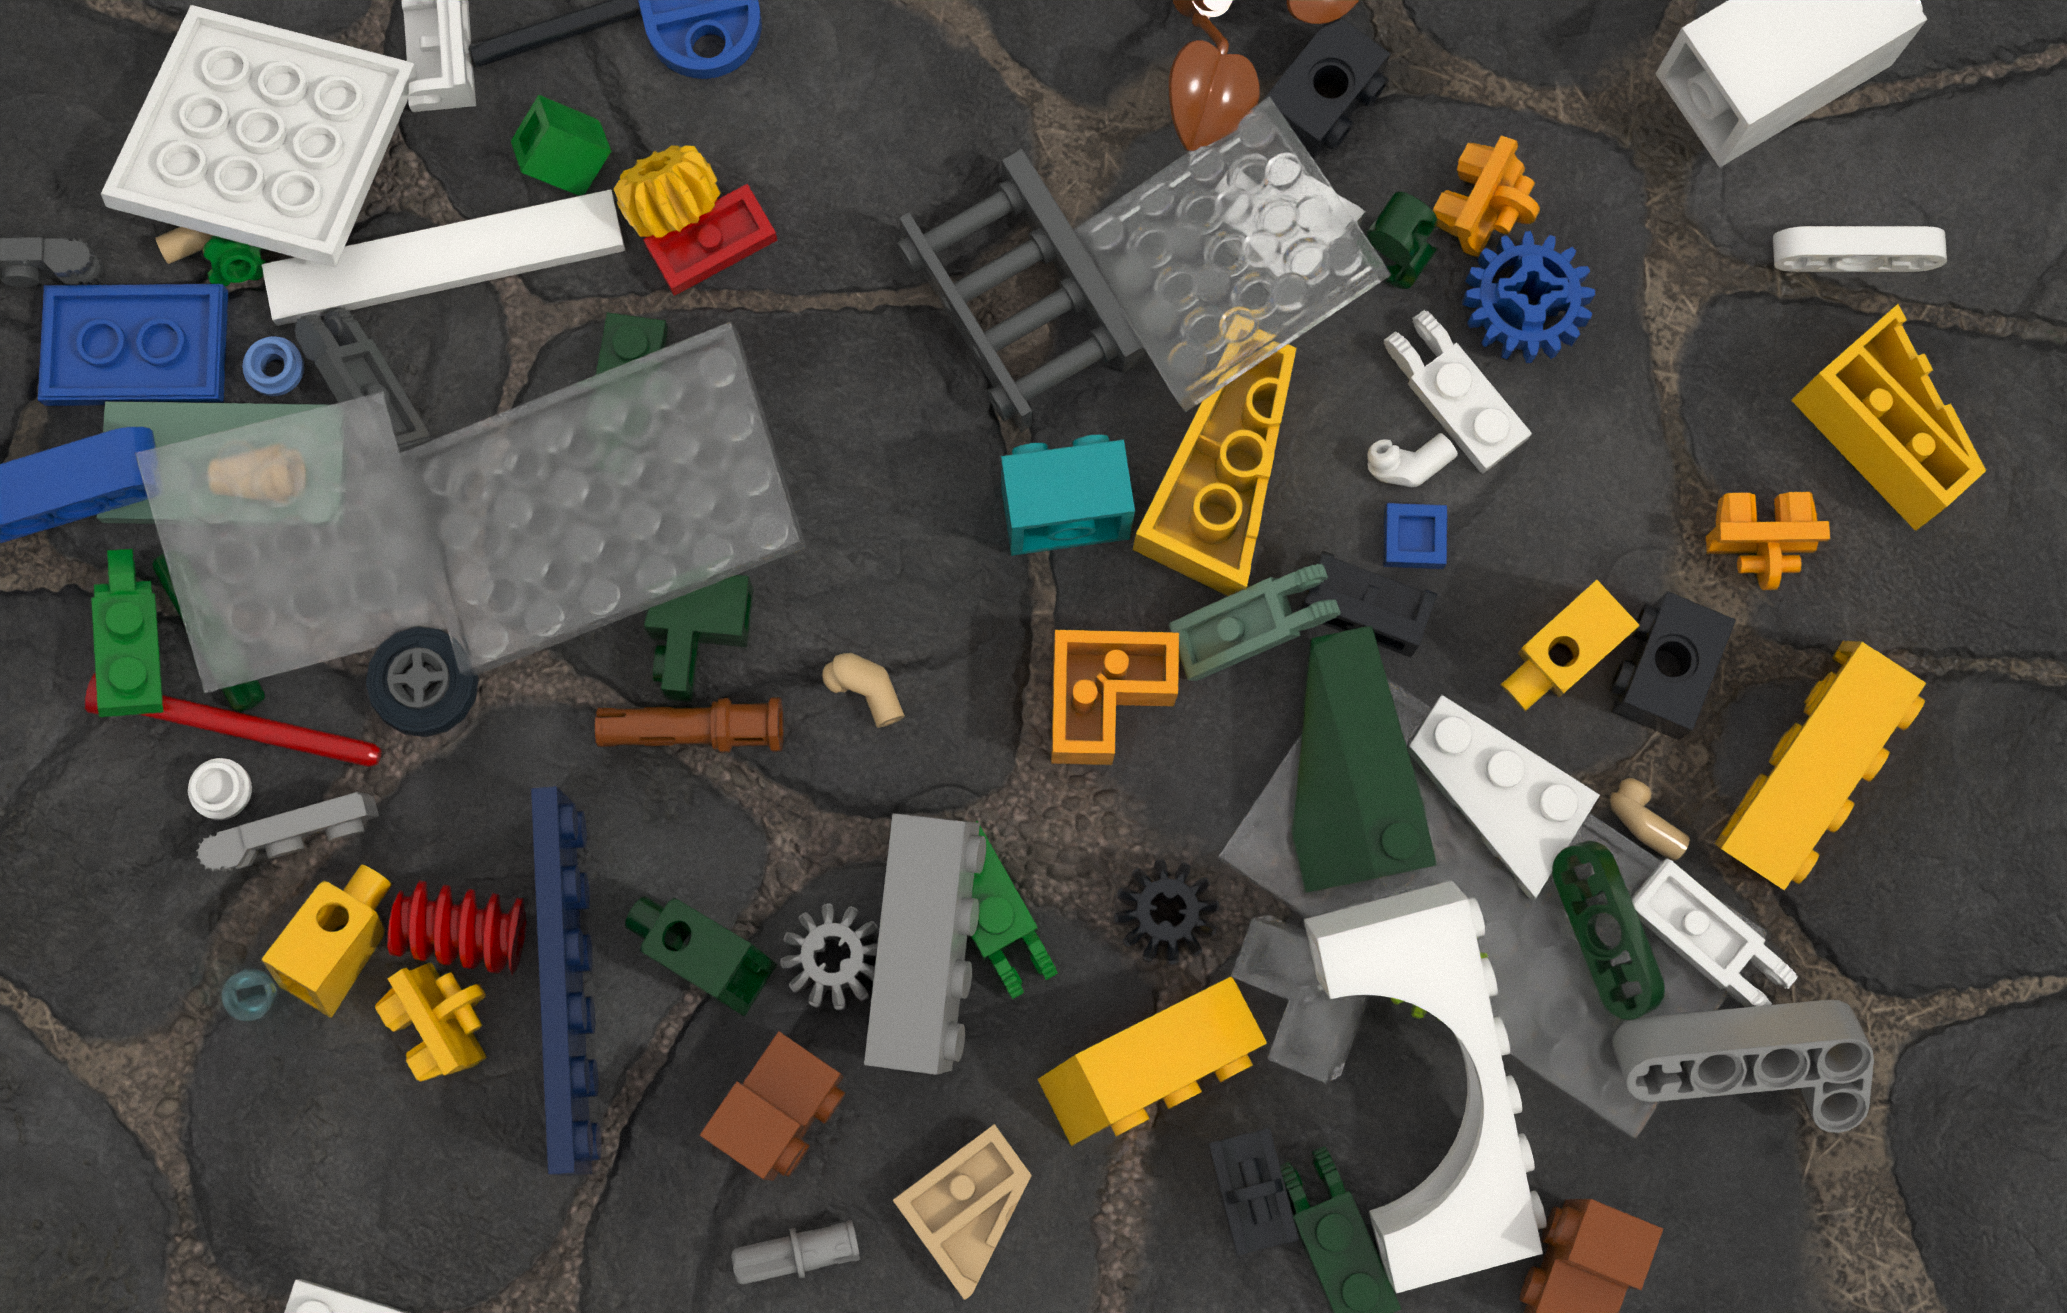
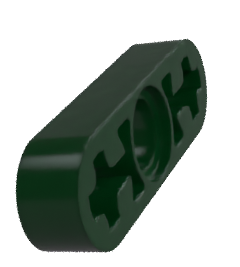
(1596, 953)

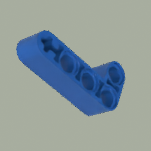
(72, 481)

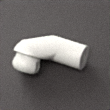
(1407, 467)

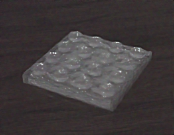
(1230, 254)
(291, 540)

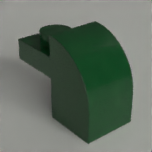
(708, 616)

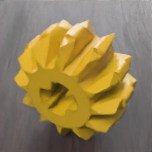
(667, 191)

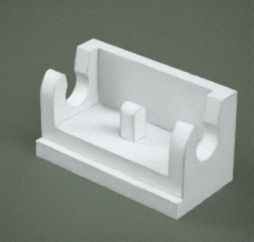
(439, 46)

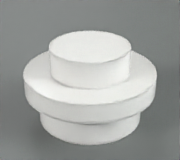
(219, 789)

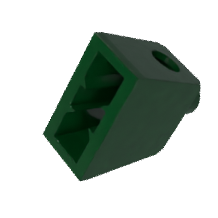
(701, 952)

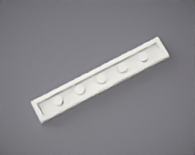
(446, 257)

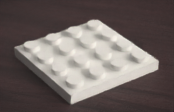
(260, 136)

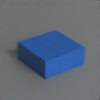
(1415, 536)

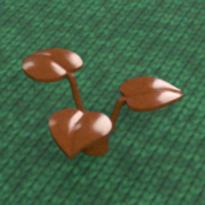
(1215, 88)

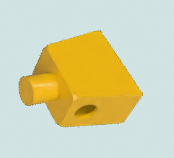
(1588, 628)
(322, 963)

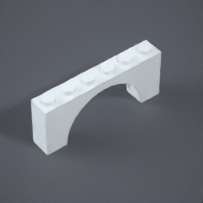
(1478, 1199)

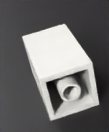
(1773, 62)

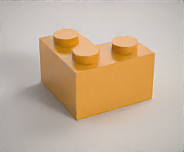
(1097, 673)

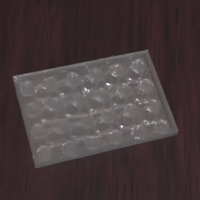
(601, 500)

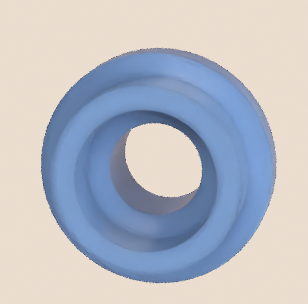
(264, 352)

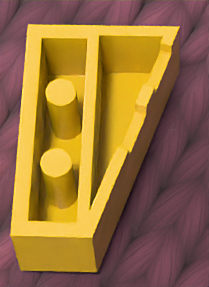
(1892, 422)
(1153, 1063)

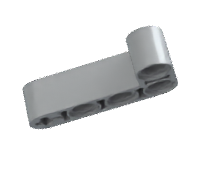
(1751, 1051)

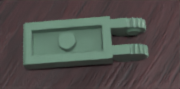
(1249, 622)

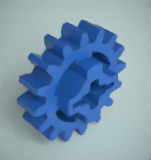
(1548, 280)

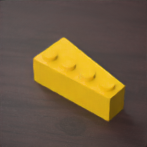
(1218, 481)
(1822, 764)

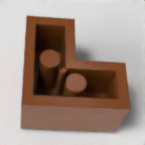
(774, 1108)
(1589, 1259)

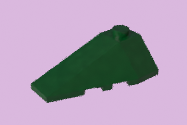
(1355, 784)

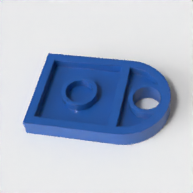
(678, 24)

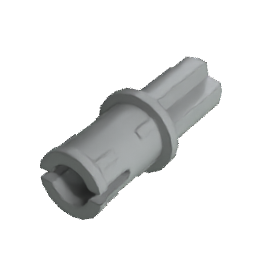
(796, 1253)

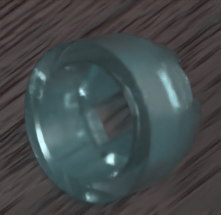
(252, 1007)

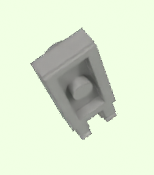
(285, 832)

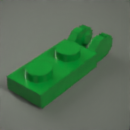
(1005, 921)

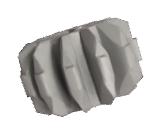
(816, 945)

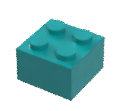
(1067, 495)

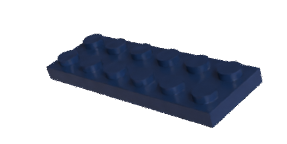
(562, 960)

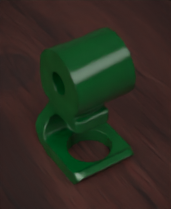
(1402, 235)

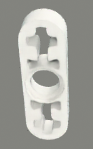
(1859, 249)

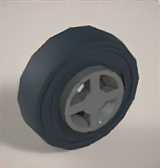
(406, 668)

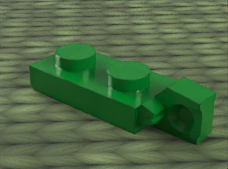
(126, 641)

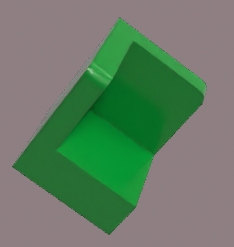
(560, 146)

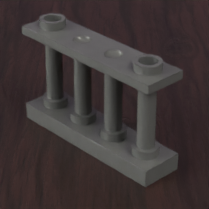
(1049, 241)

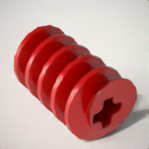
(457, 929)

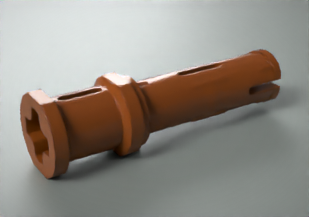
(721, 725)

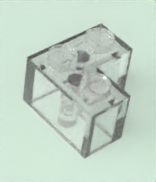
(1314, 1028)

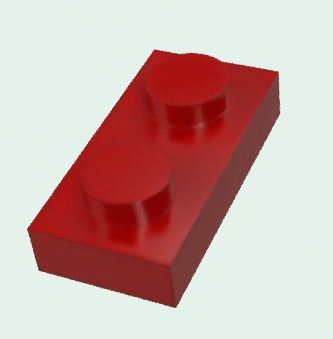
(717, 241)

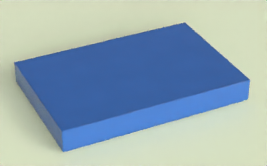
(133, 344)

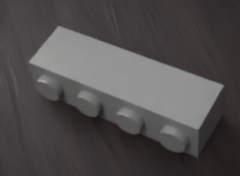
(924, 944)

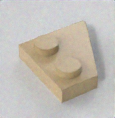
(966, 1206)

